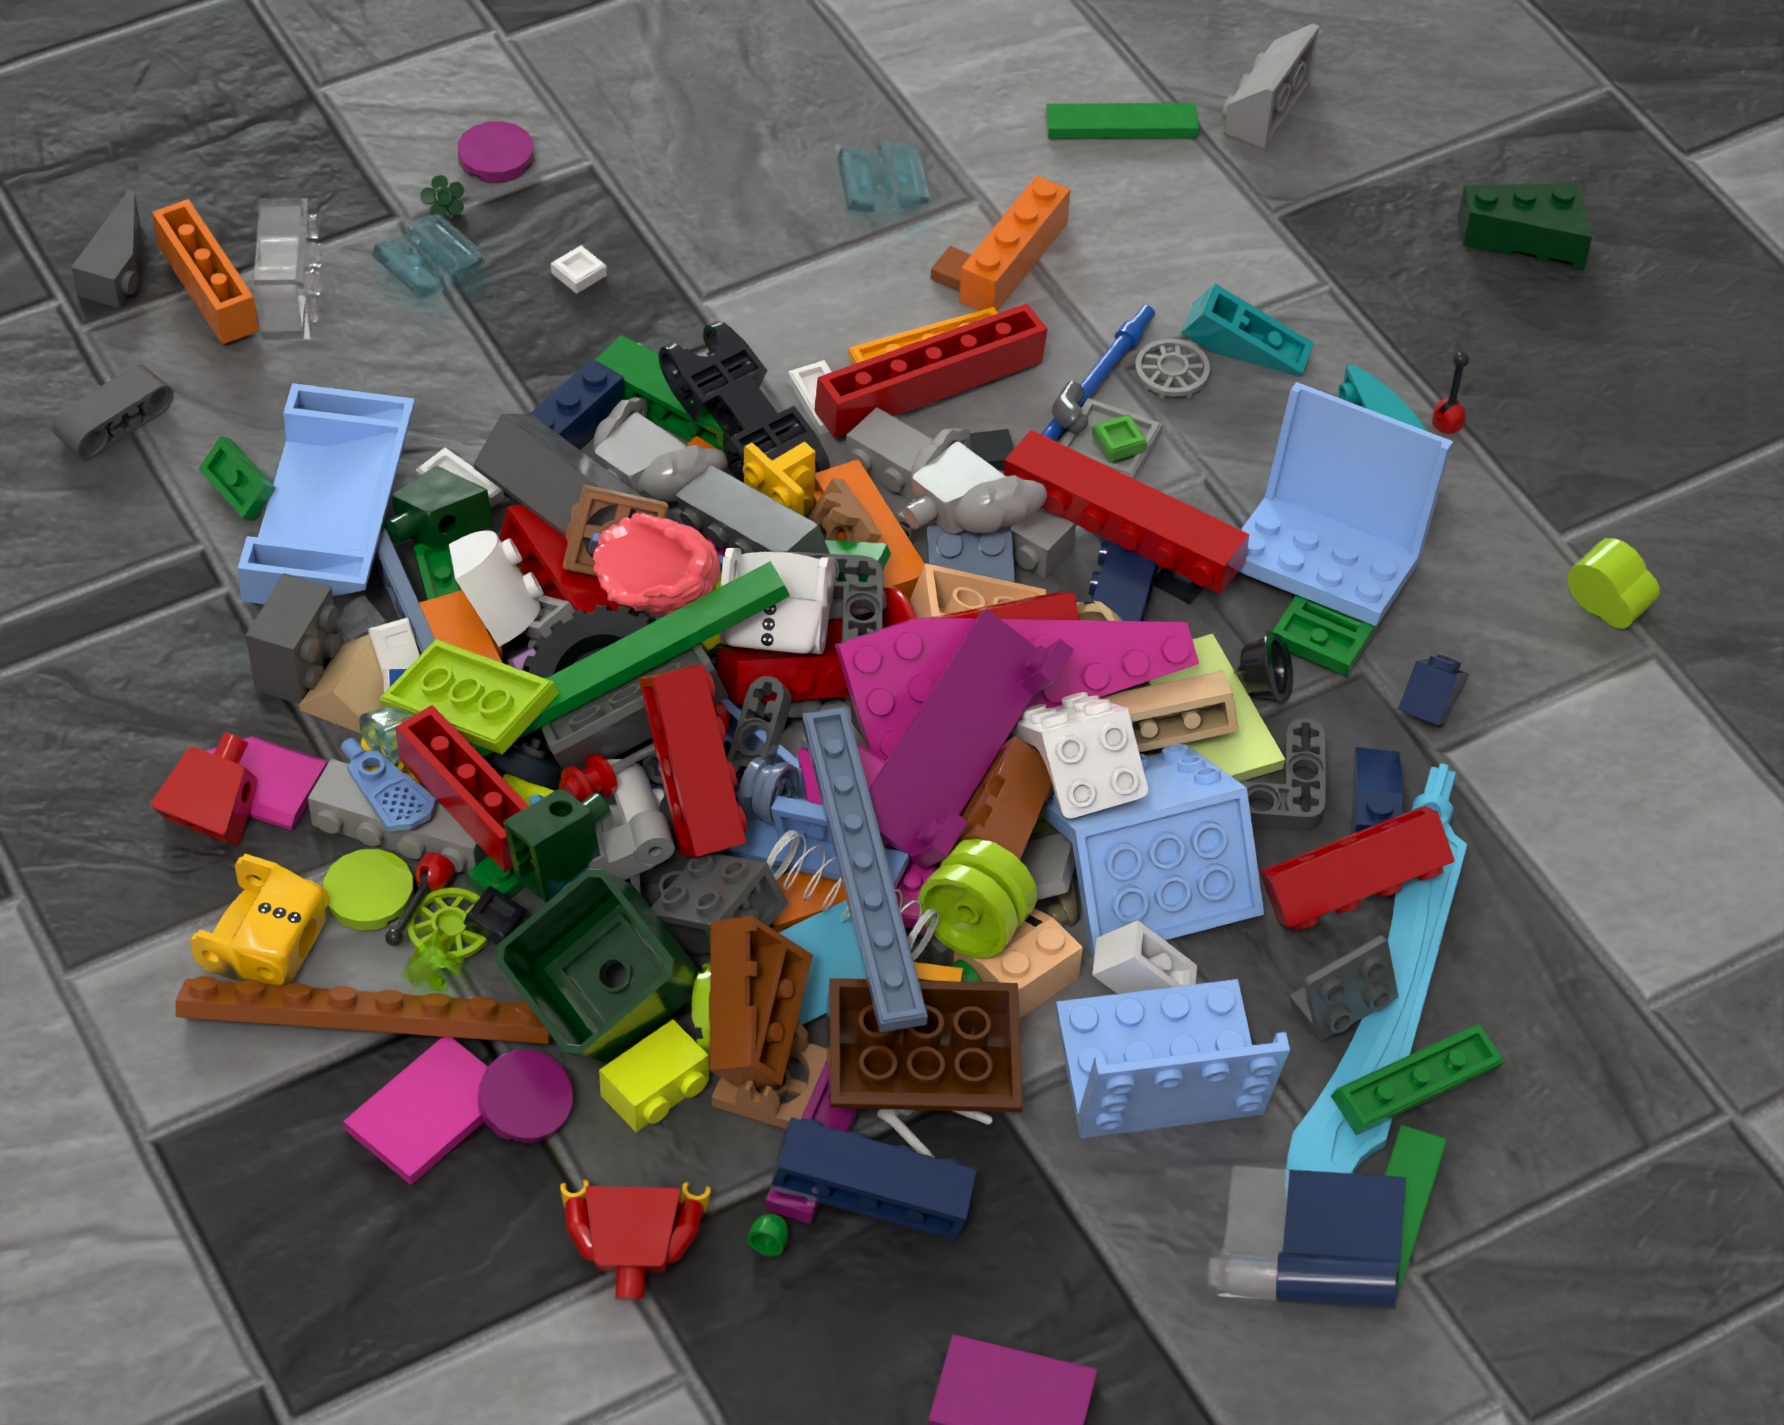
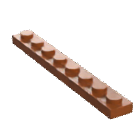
(359, 1010)

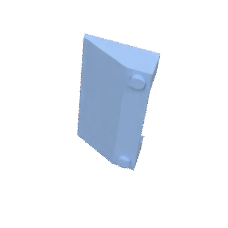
(328, 491)

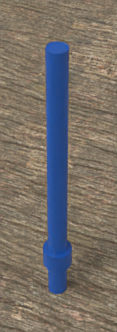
(1126, 339)

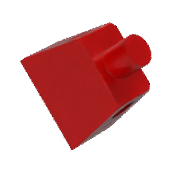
(210, 791)

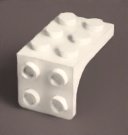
(1086, 751)

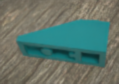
(1245, 333)

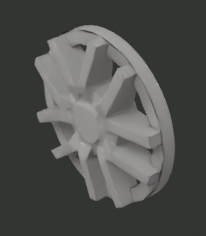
(1172, 368)

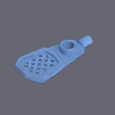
(391, 793)

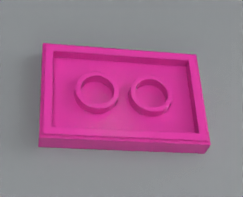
(422, 1110)

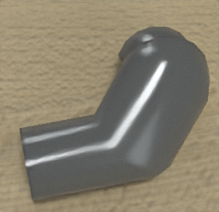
(1067, 410)

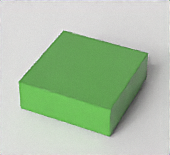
(1119, 438)

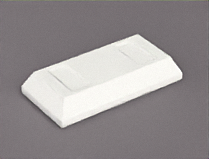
(394, 644)

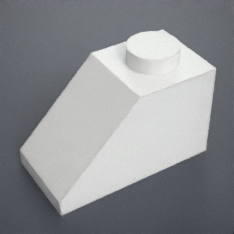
(1140, 960)

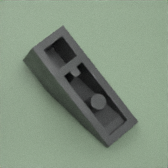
(110, 262)

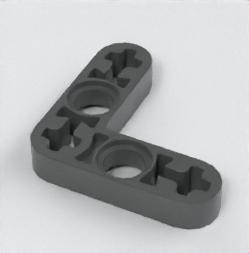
(856, 593)
(747, 723)
(1286, 797)

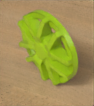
(448, 919)

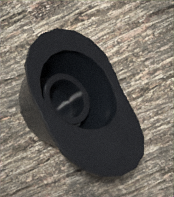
(1266, 668)

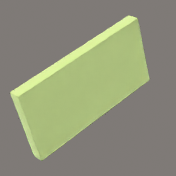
(1240, 753)

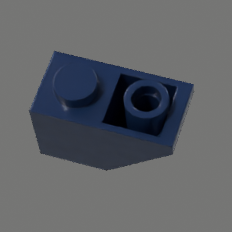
(1433, 688)

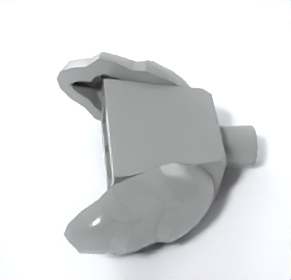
(647, 455)
(965, 491)

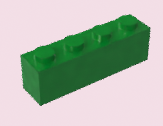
(645, 380)

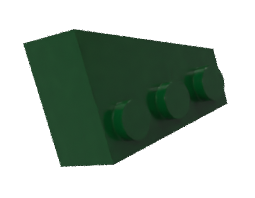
(1527, 219)

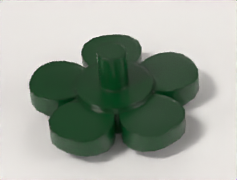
(443, 197)

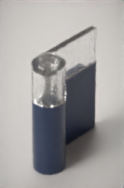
(1312, 1238)

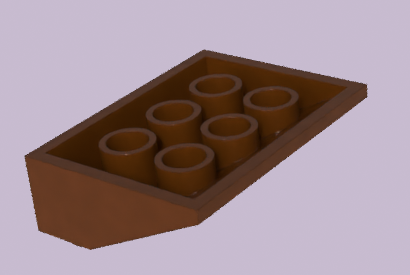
(953, 1063)

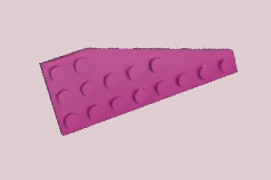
(900, 664)

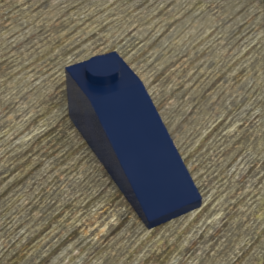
(1375, 788)

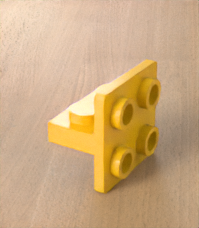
(784, 479)

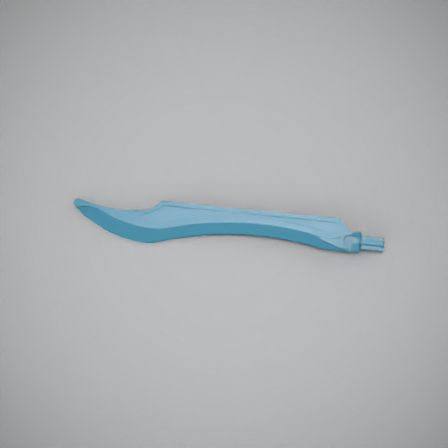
(1417, 927)

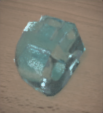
(380, 732)

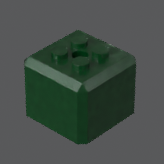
(562, 961)

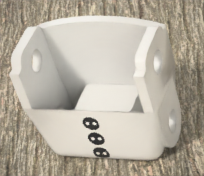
(794, 623)

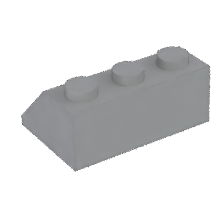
(1271, 88)

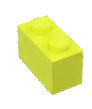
(654, 1076)

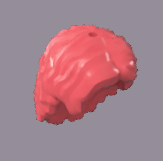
(655, 564)

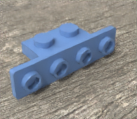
(809, 821)

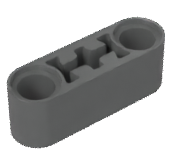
(113, 411)

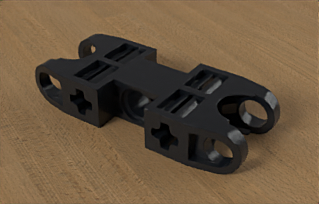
(730, 392)

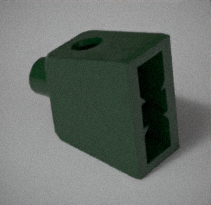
(438, 509)
(554, 840)

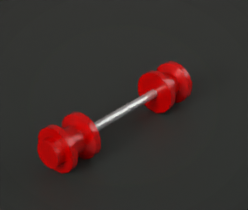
(599, 774)

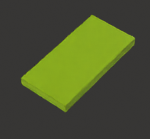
(475, 694)

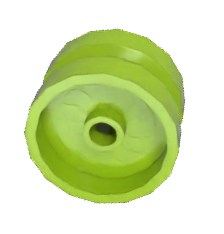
(979, 898)

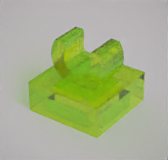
(429, 958)

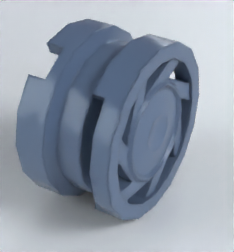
(763, 784)

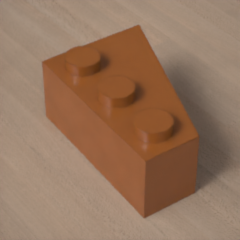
(1008, 798)
(753, 1000)

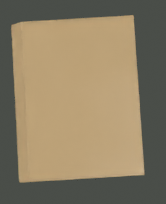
(348, 686)

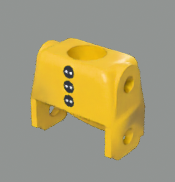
(265, 927)

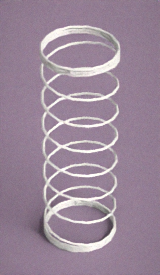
(783, 841)

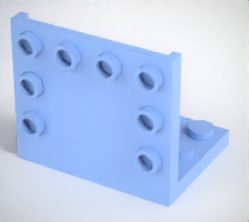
(1345, 505)
(1170, 858)
(1165, 1058)

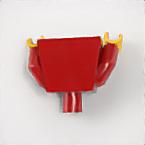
(633, 1229)

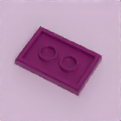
(1009, 1387)

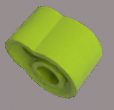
(1613, 583)

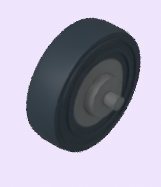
(529, 764)

